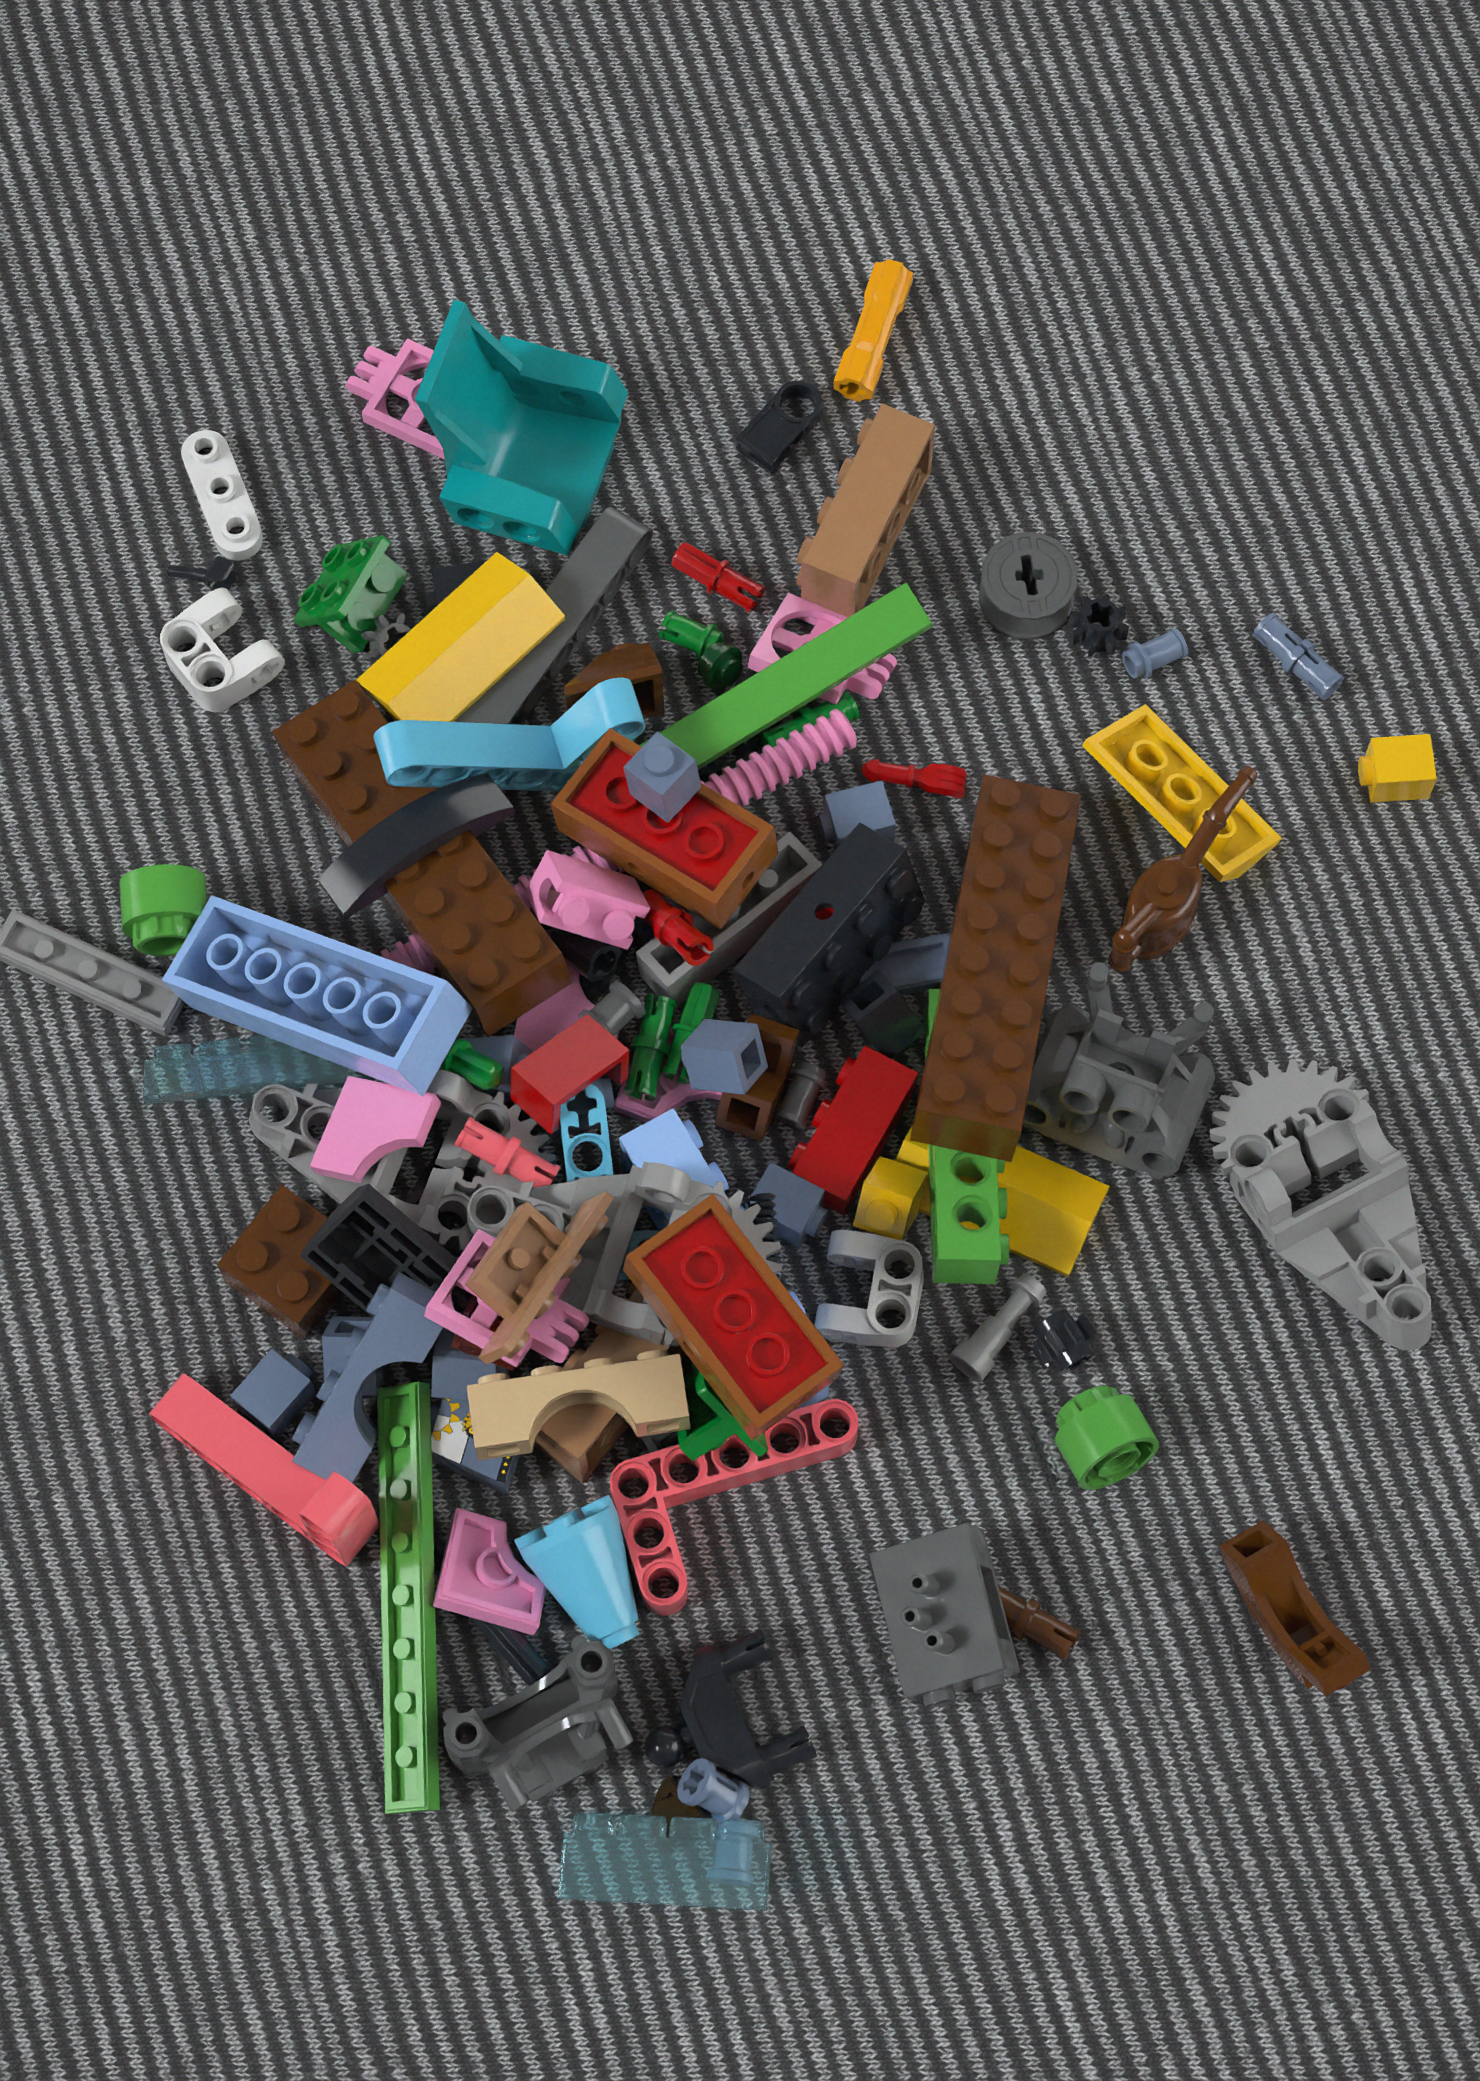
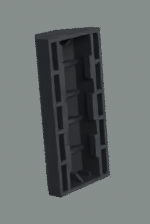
(373, 1241)

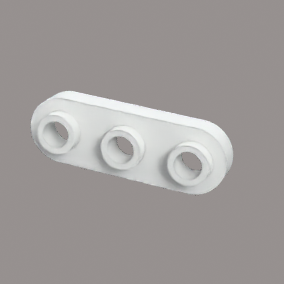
(223, 510)

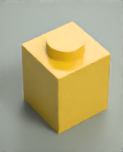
(1398, 768)
(890, 1198)

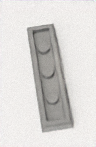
(89, 972)

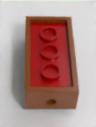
(699, 859)
(732, 1316)

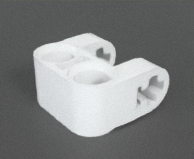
(241, 674)
(873, 1254)

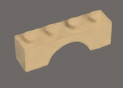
(512, 1411)

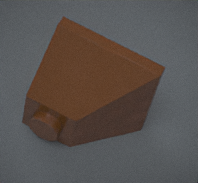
(626, 661)

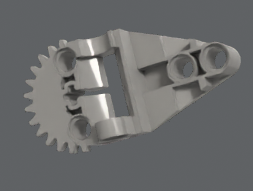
(444, 1187)
(1348, 1234)
(603, 1256)

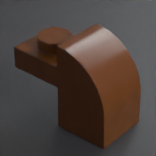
(754, 1111)

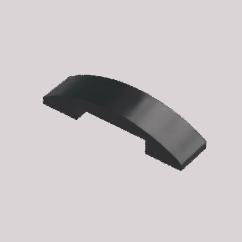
(409, 836)

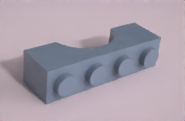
(342, 1431)

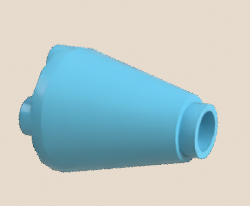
(586, 1570)

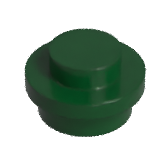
(720, 665)

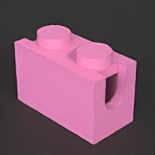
(590, 899)

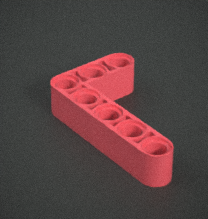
(712, 1479)
(324, 1511)

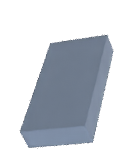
(914, 964)

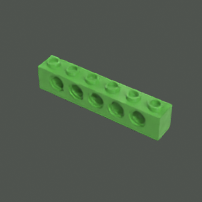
(961, 1252)

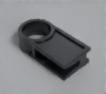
(773, 433)

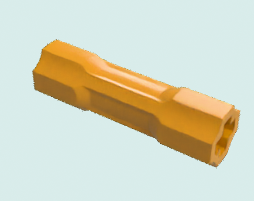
(863, 359)

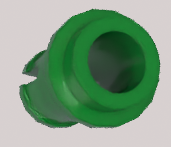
(689, 633)

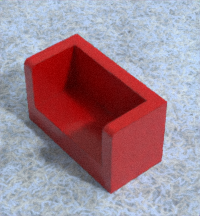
(565, 1068)

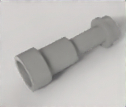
(976, 1355)

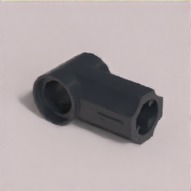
(587, 956)

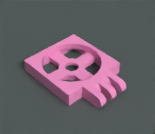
(389, 378)
(865, 683)
(548, 1334)

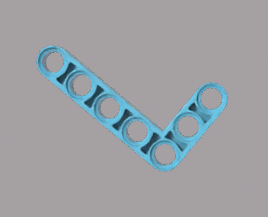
(513, 755)

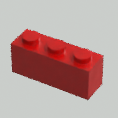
(854, 1126)

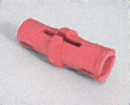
(506, 1154)

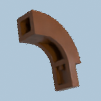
(1289, 1613)

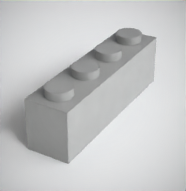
(777, 887)

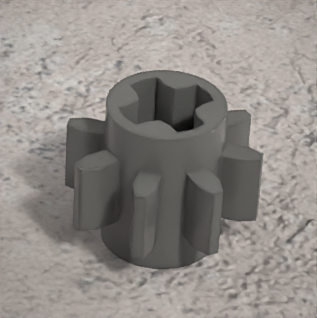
(383, 633)

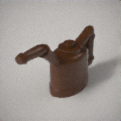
(1168, 892)

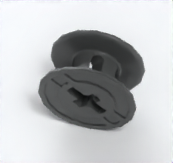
(1050, 575)

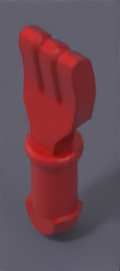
(934, 778)

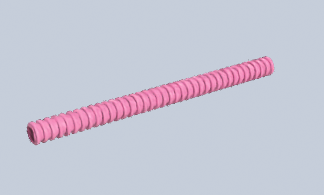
(736, 784)

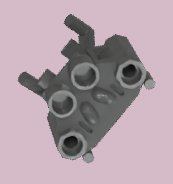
(1119, 1116)
(545, 1731)

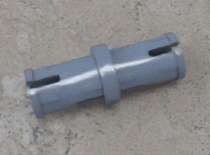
(1298, 656)

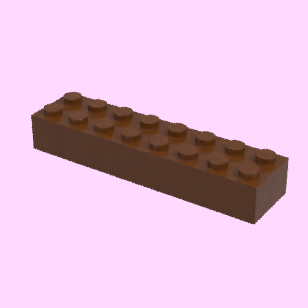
(450, 899)
(996, 969)

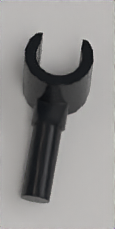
(217, 576)

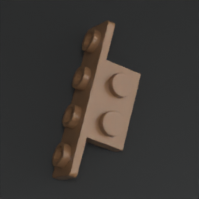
(526, 1266)

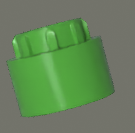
(161, 906)
(1103, 1437)

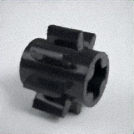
(1098, 625)
(1064, 1341)

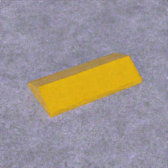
(463, 645)
(1179, 789)
(1046, 1205)

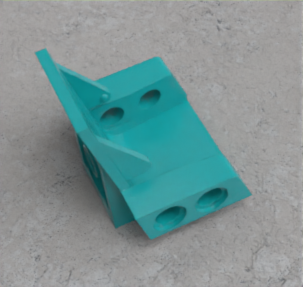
(519, 431)

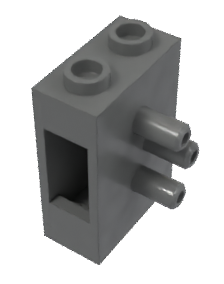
(944, 1615)

